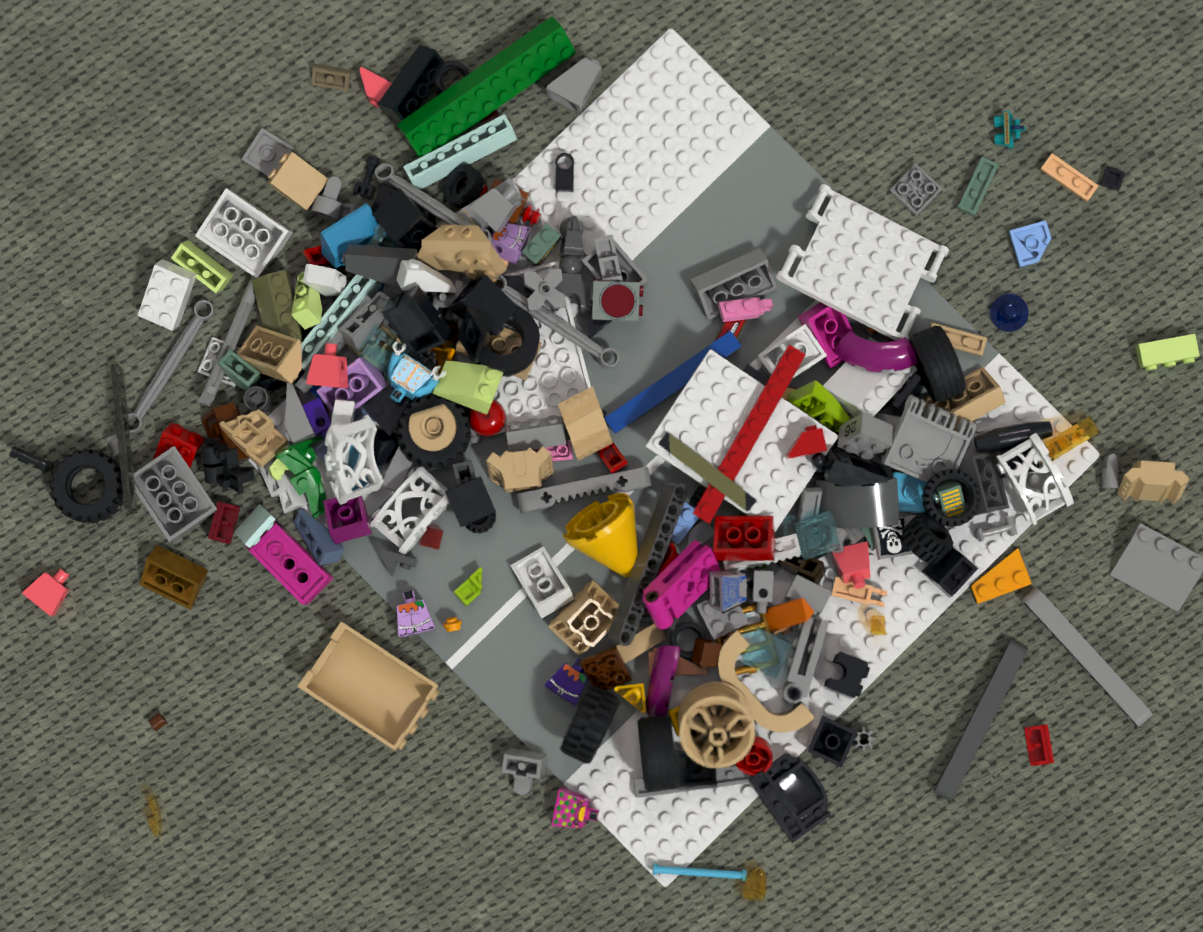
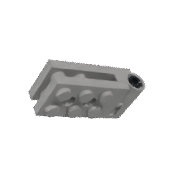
(801, 683)

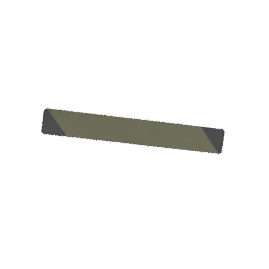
(707, 471)

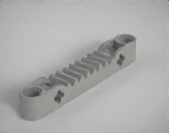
(636, 480)

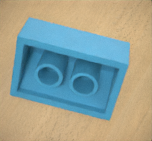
(352, 229)

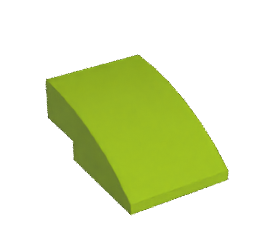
(820, 405)

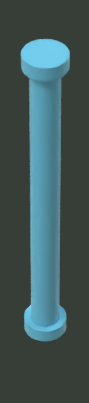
(699, 872)

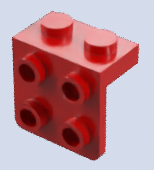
(185, 442)

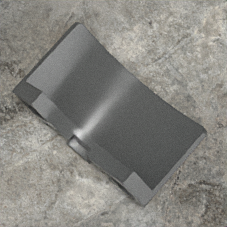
(861, 504)

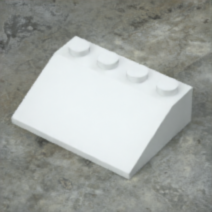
(243, 233)
(865, 390)

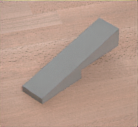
(397, 471)

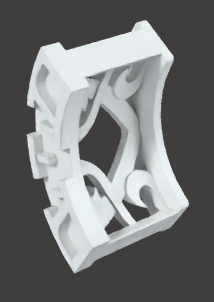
(361, 437)
(1060, 493)
(411, 535)

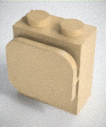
(296, 180)

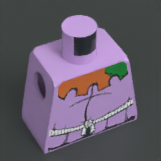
(510, 241)
(413, 616)

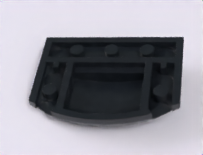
(792, 795)

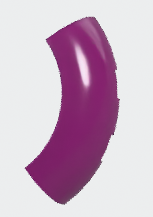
(876, 355)
(660, 686)

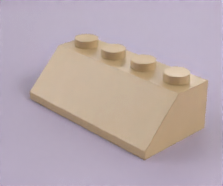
(273, 354)
(978, 398)

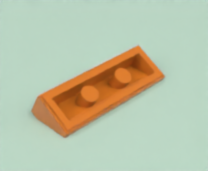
(788, 614)

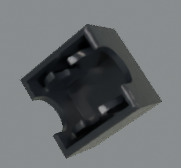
(854, 671)

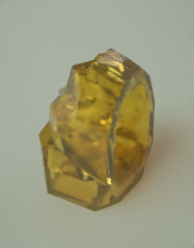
(755, 885)

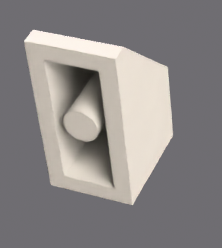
(324, 280)

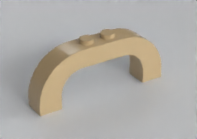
(778, 722)

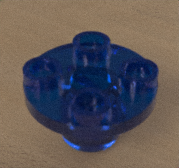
(1009, 312)

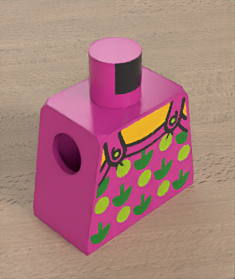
(572, 809)

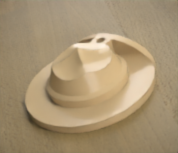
(432, 428)

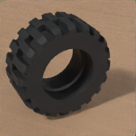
(440, 458)
(63, 479)
(590, 724)

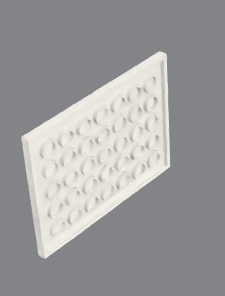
(556, 373)
(709, 419)

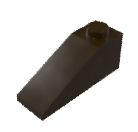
(810, 569)

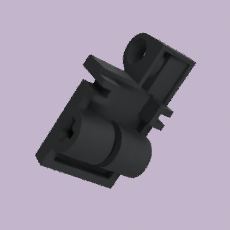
(223, 467)

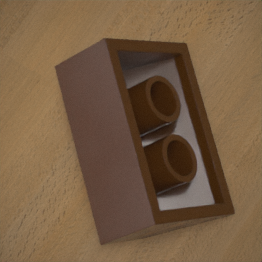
(211, 425)

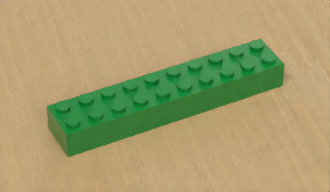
(487, 88)

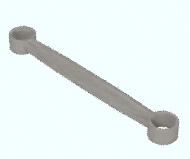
(422, 198)
(560, 326)
(170, 364)

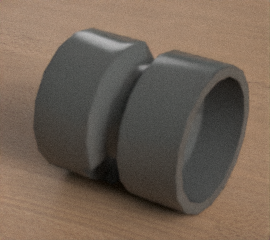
(257, 399)

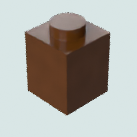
(706, 653)

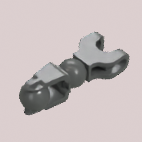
(571, 264)

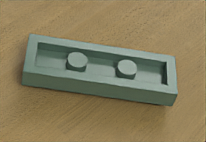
(978, 186)

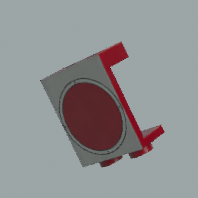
(617, 300)

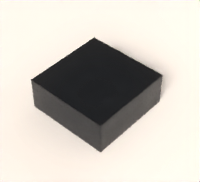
(1112, 178)

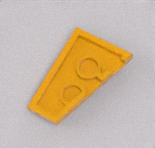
(1002, 579)

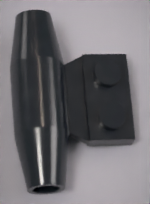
(1009, 437)

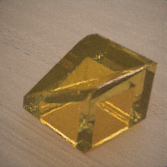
(877, 626)

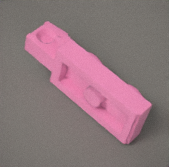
(743, 308)

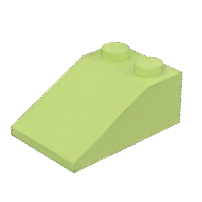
(469, 385)

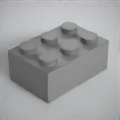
(628, 269)

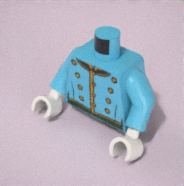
(410, 377)

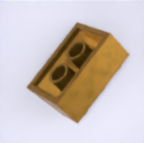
(173, 577)

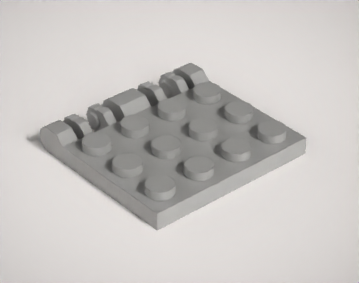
(928, 442)

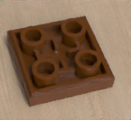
(606, 669)

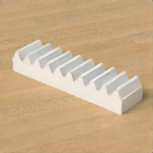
(784, 548)

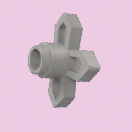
(538, 297)

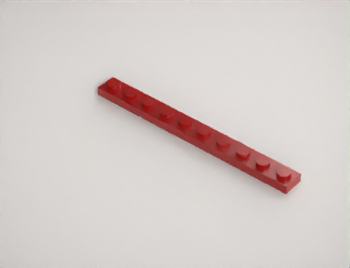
(751, 429)

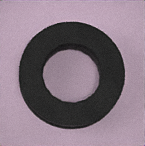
(524, 356)

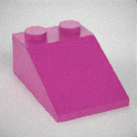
(828, 328)

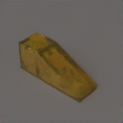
(1071, 438)

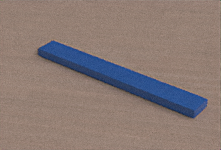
(668, 384)

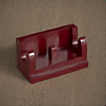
(224, 523)

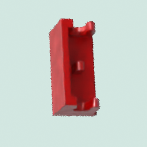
(1039, 745)

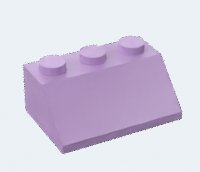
(363, 384)

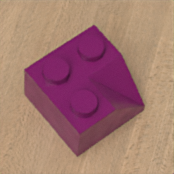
(347, 520)

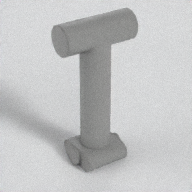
(1009, 526)

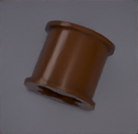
(157, 721)

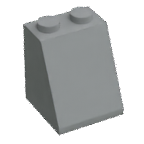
(575, 85)

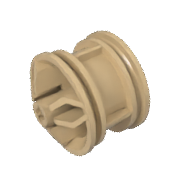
(719, 747)

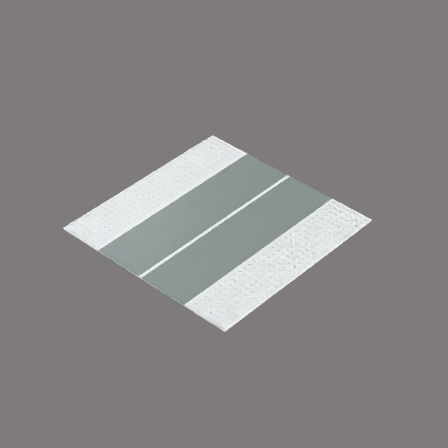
(683, 187)

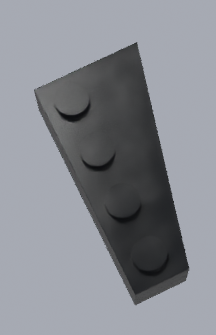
(411, 84)

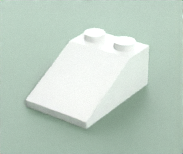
(800, 339)
(542, 582)

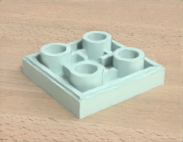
(254, 526)

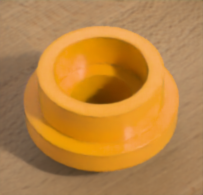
(452, 624)

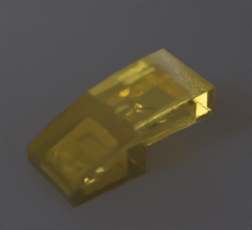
(156, 821)

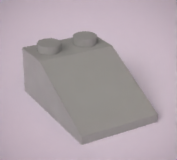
(296, 420)

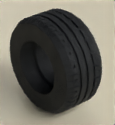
(938, 364)
(657, 753)

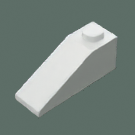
(417, 273)

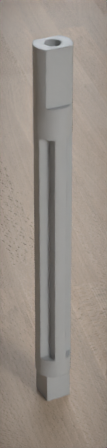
(233, 335)

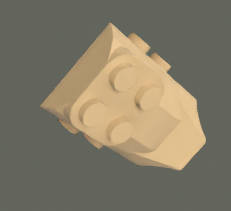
(461, 250)

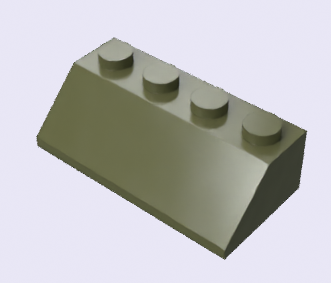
(275, 303)

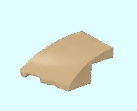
(255, 436)

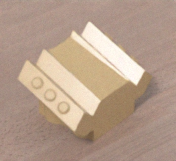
(585, 423)
(520, 469)
(1153, 482)
(585, 618)

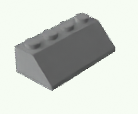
(738, 279)

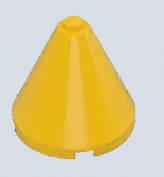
(606, 533)

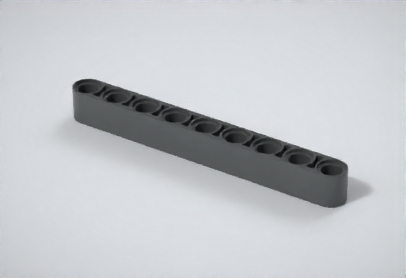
(647, 562)
(981, 720)

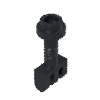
(372, 163)

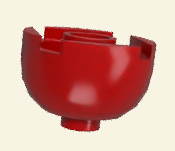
(488, 424)
(758, 757)

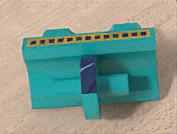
(1006, 121)

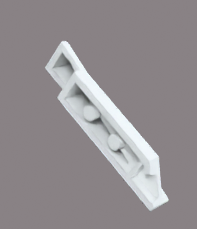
(288, 495)

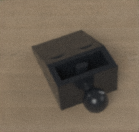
(848, 469)

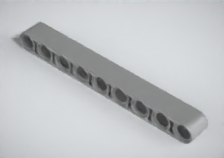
(1090, 660)

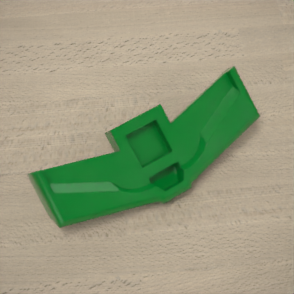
(306, 478)

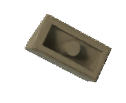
(330, 77)

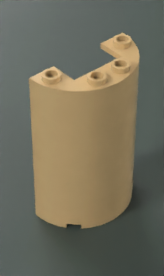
(370, 687)

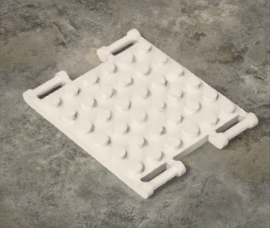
(862, 264)

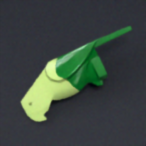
(277, 469)

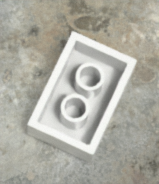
(167, 294)

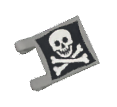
(889, 539)

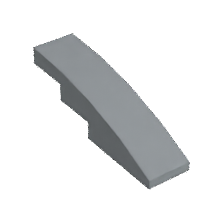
(607, 258)

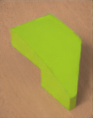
(470, 588)

